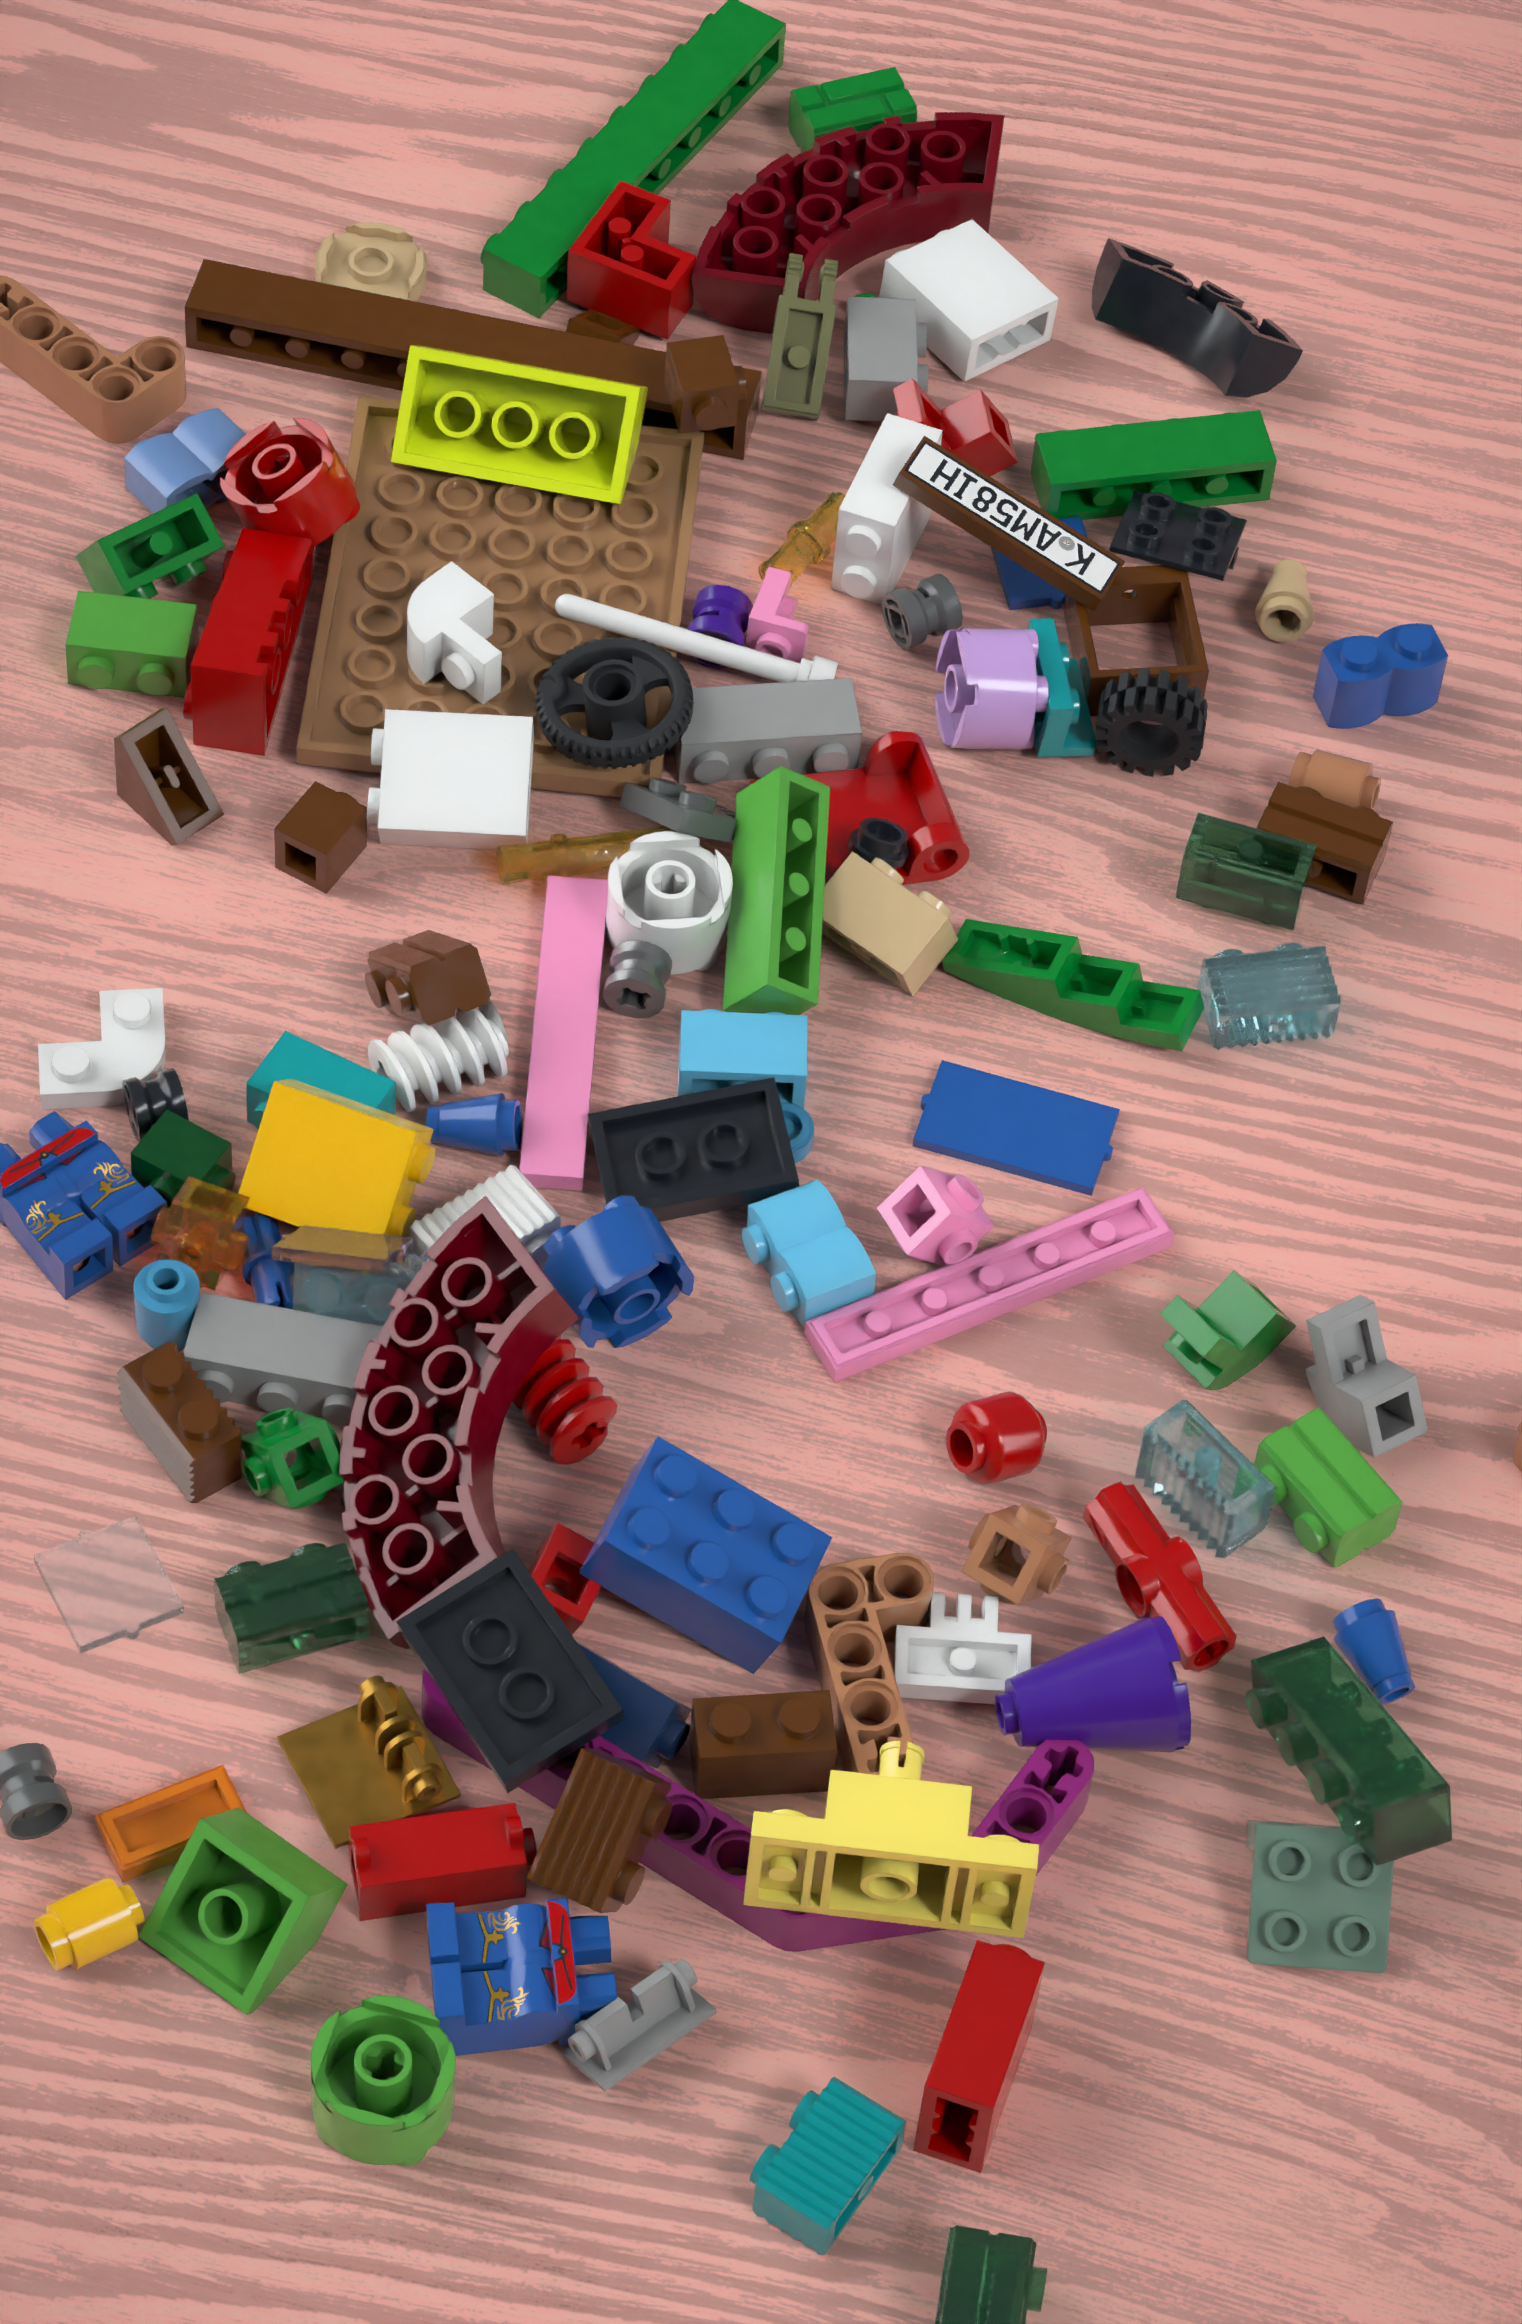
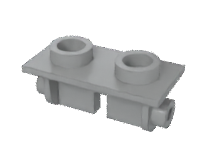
(628, 2036)

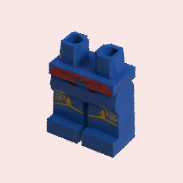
(74, 1204)
(513, 1974)

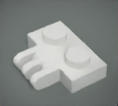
(959, 1654)

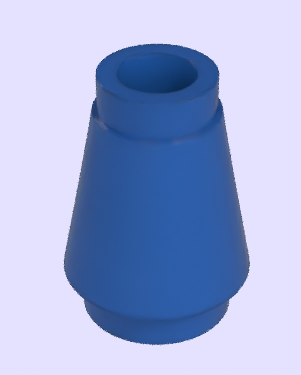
(478, 1124)
(1375, 1649)

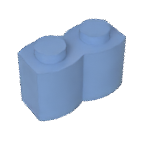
(183, 462)

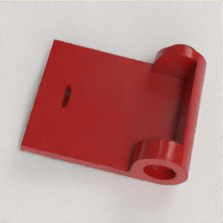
(901, 788)

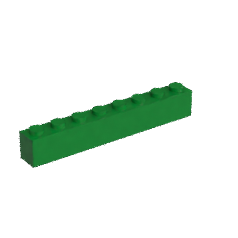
(639, 145)

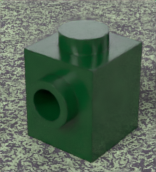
(179, 1151)

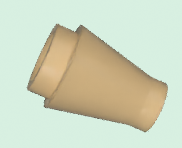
(1286, 604)

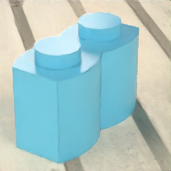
(808, 1252)

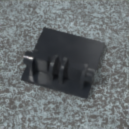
(1179, 535)

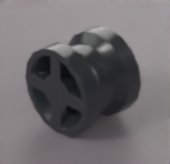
(150, 1099)

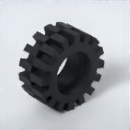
(1156, 700)

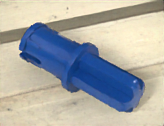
(267, 1277)

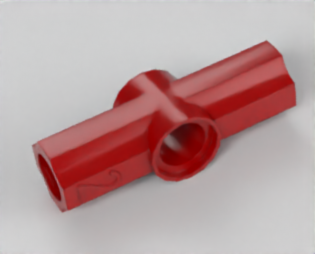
(1159, 1575)

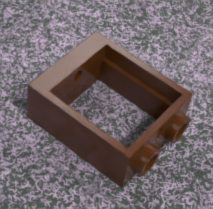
(1157, 596)

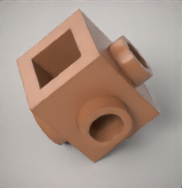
(998, 1559)

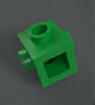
(311, 1459)

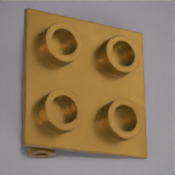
(368, 1762)

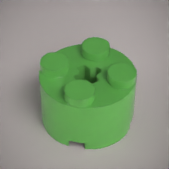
(383, 2081)

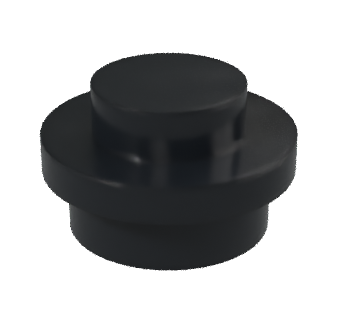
(880, 840)

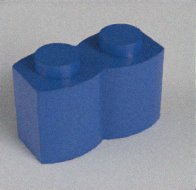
(1380, 675)

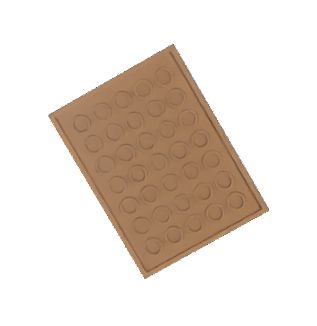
(521, 548)

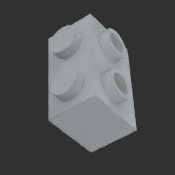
(881, 354)

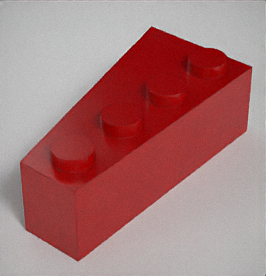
(249, 641)

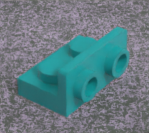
(1066, 724)

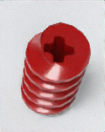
(565, 1404)

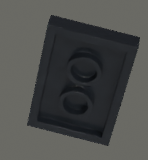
(696, 1150)
(510, 1670)

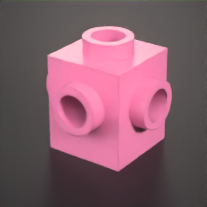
(936, 1216)

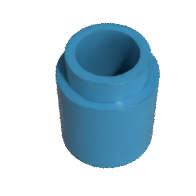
(165, 1302)

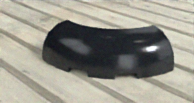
(1193, 323)

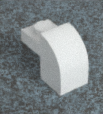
(449, 630)

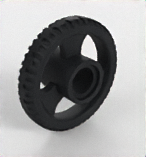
(614, 702)

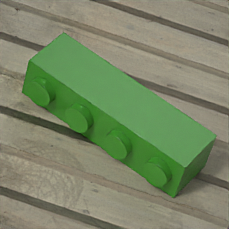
(777, 895)

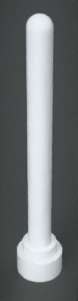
(692, 642)

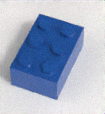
(706, 1555)

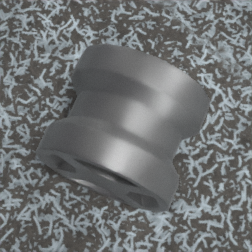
(637, 979)

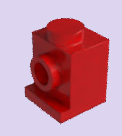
(559, 1565)

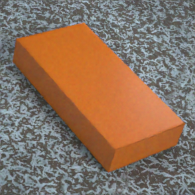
(158, 1825)

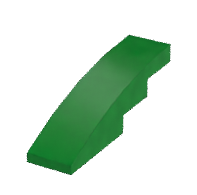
(1057, 980)

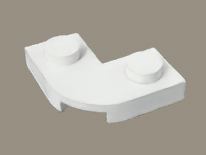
(94, 1070)

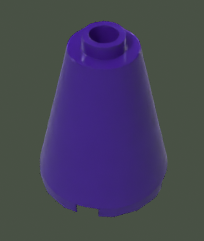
(1104, 1693)

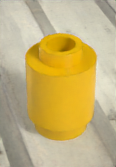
(89, 1924)

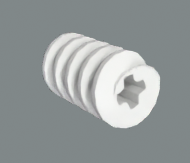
(442, 1054)

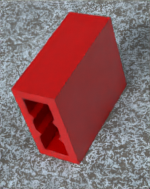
(978, 2055)

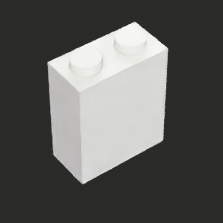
(973, 298)
(877, 520)
(452, 779)

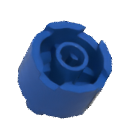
(617, 1272)

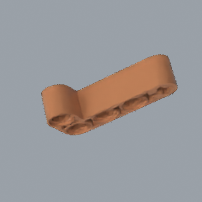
(102, 392)
(861, 1636)

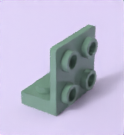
(1316, 1899)

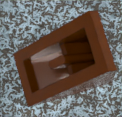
(163, 779)

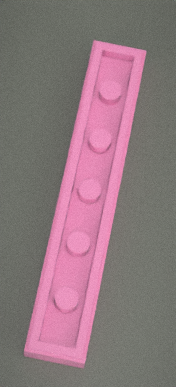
(564, 1033)
(988, 1284)

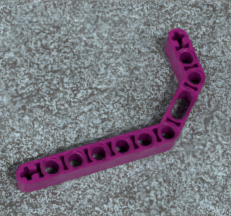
(724, 1842)

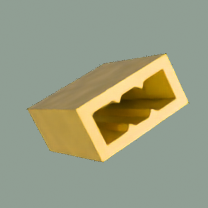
(335, 1162)

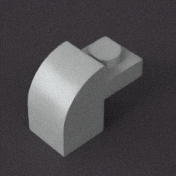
(1357, 1385)

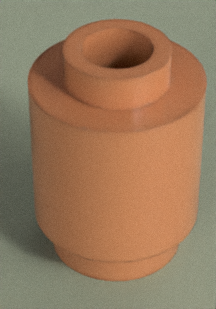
(1337, 778)

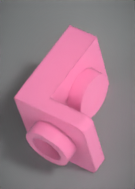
(772, 619)

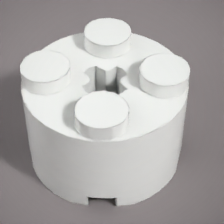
(671, 896)

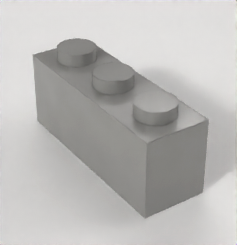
(758, 727)
(277, 1356)

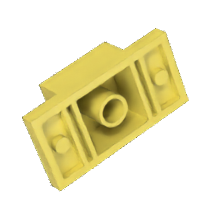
(892, 1855)

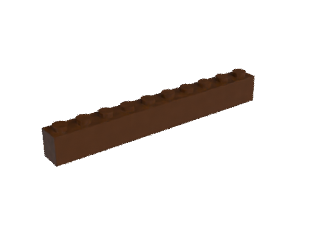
(370, 336)

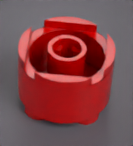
(290, 481)

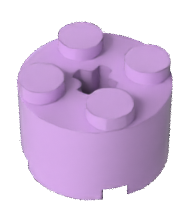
(989, 688)

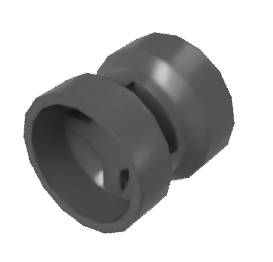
(922, 611)
(29, 1796)

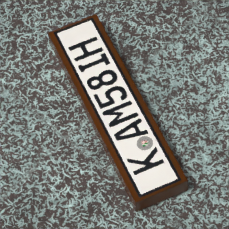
(1008, 523)

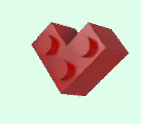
(628, 266)

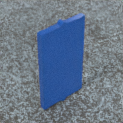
(1016, 1127)

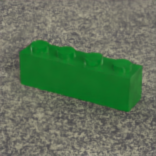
(1189, 459)

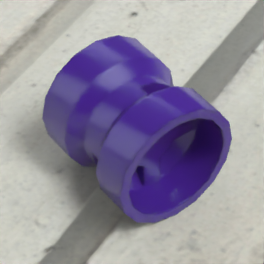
(722, 614)

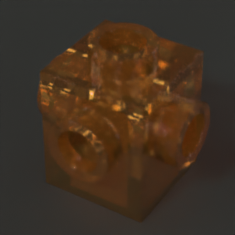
(203, 1230)

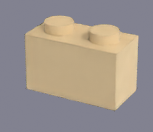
(885, 922)

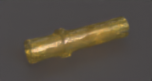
(565, 855)

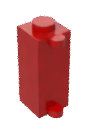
(440, 1859)

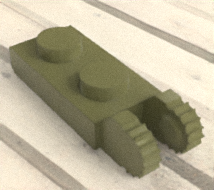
(800, 344)

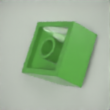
(241, 1908)

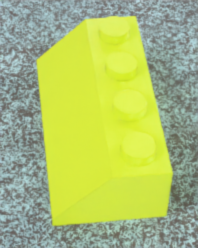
(518, 424)

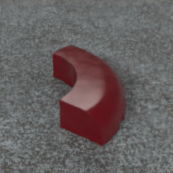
(845, 205)
(434, 1411)

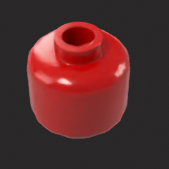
(996, 1438)

